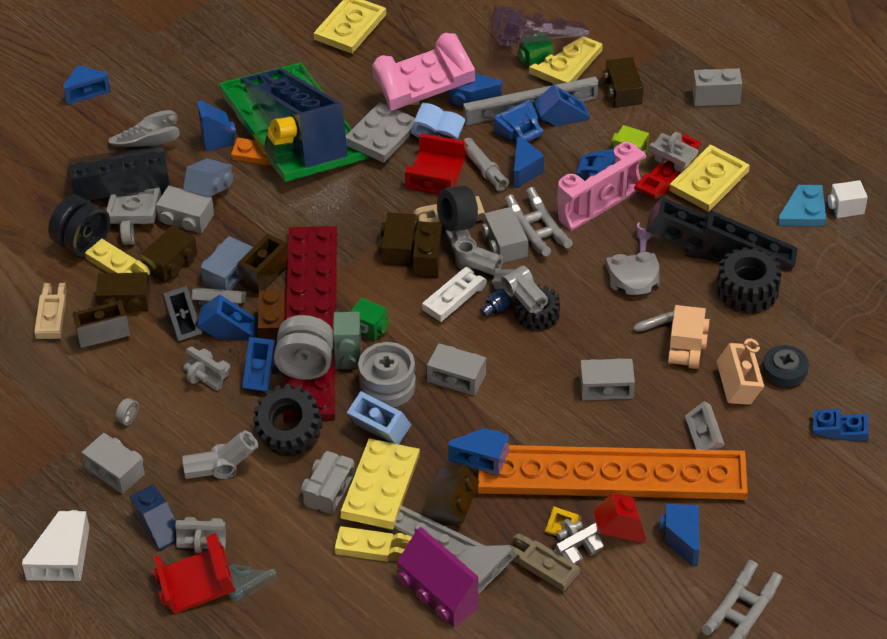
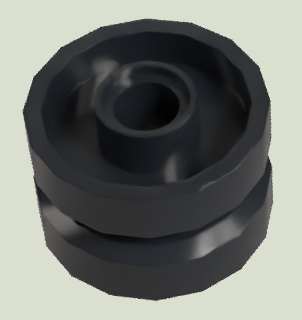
(78, 224)

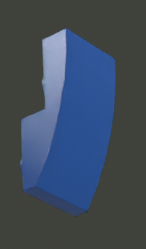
(833, 425)

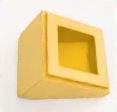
(557, 516)

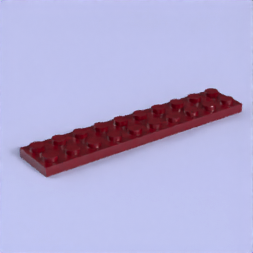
(314, 294)

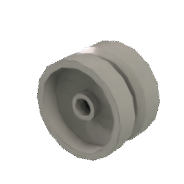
(304, 347)
(387, 373)

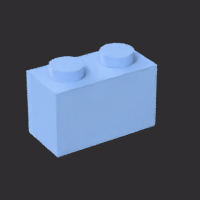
(379, 418)

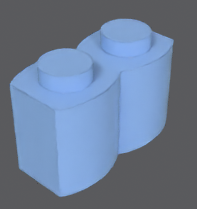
(436, 122)

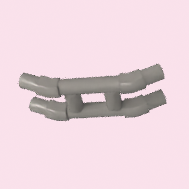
(536, 237)
(739, 591)

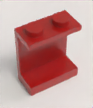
(436, 164)
(195, 578)

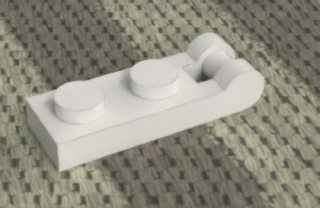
(453, 294)

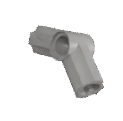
(471, 256)
(522, 285)
(222, 458)

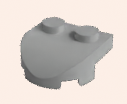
(633, 272)

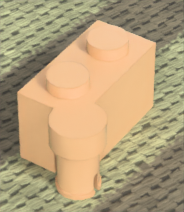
(688, 336)
(740, 372)

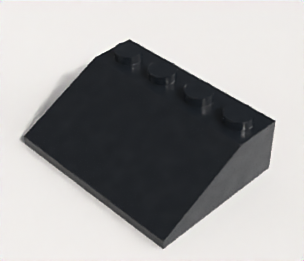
(119, 172)

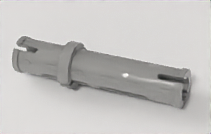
(489, 169)

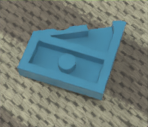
(804, 207)

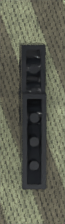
(713, 234)

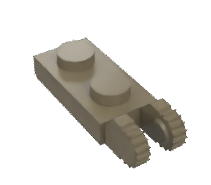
(544, 562)

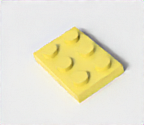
(350, 24)
(709, 178)

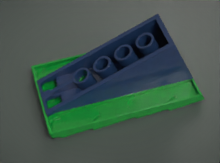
(295, 94)

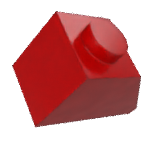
(619, 518)

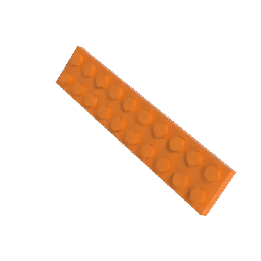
(619, 471)

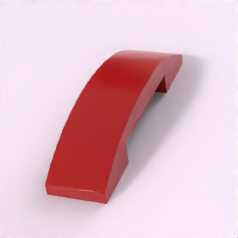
(659, 180)

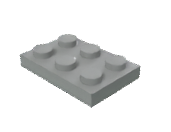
(380, 132)

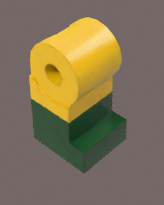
(280, 139)

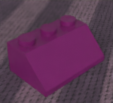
(438, 578)

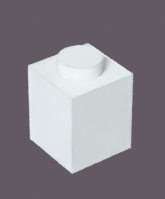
(848, 199)

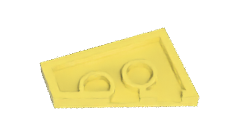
(569, 63)

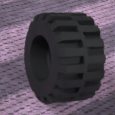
(734, 278)
(278, 402)

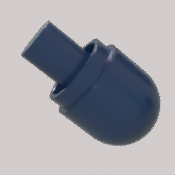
(496, 303)

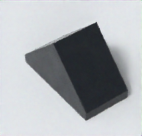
(181, 313)

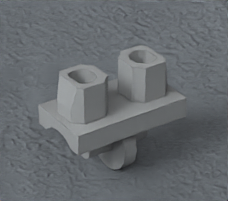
(674, 150)
(204, 369)
(193, 533)
(588, 538)

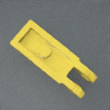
(113, 259)
(370, 544)

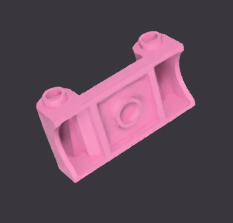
(425, 73)
(584, 200)

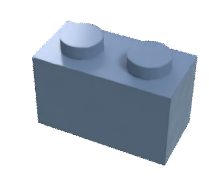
(208, 177)
(221, 268)

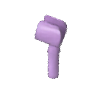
(643, 236)

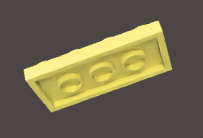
(380, 484)

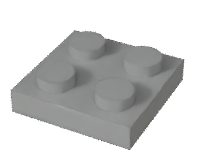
(136, 207)

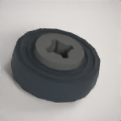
(785, 375)

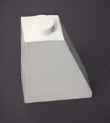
(60, 549)

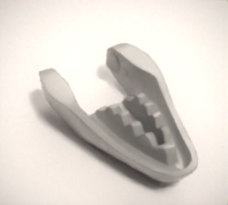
(151, 131)

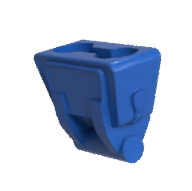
(518, 122)
(594, 163)

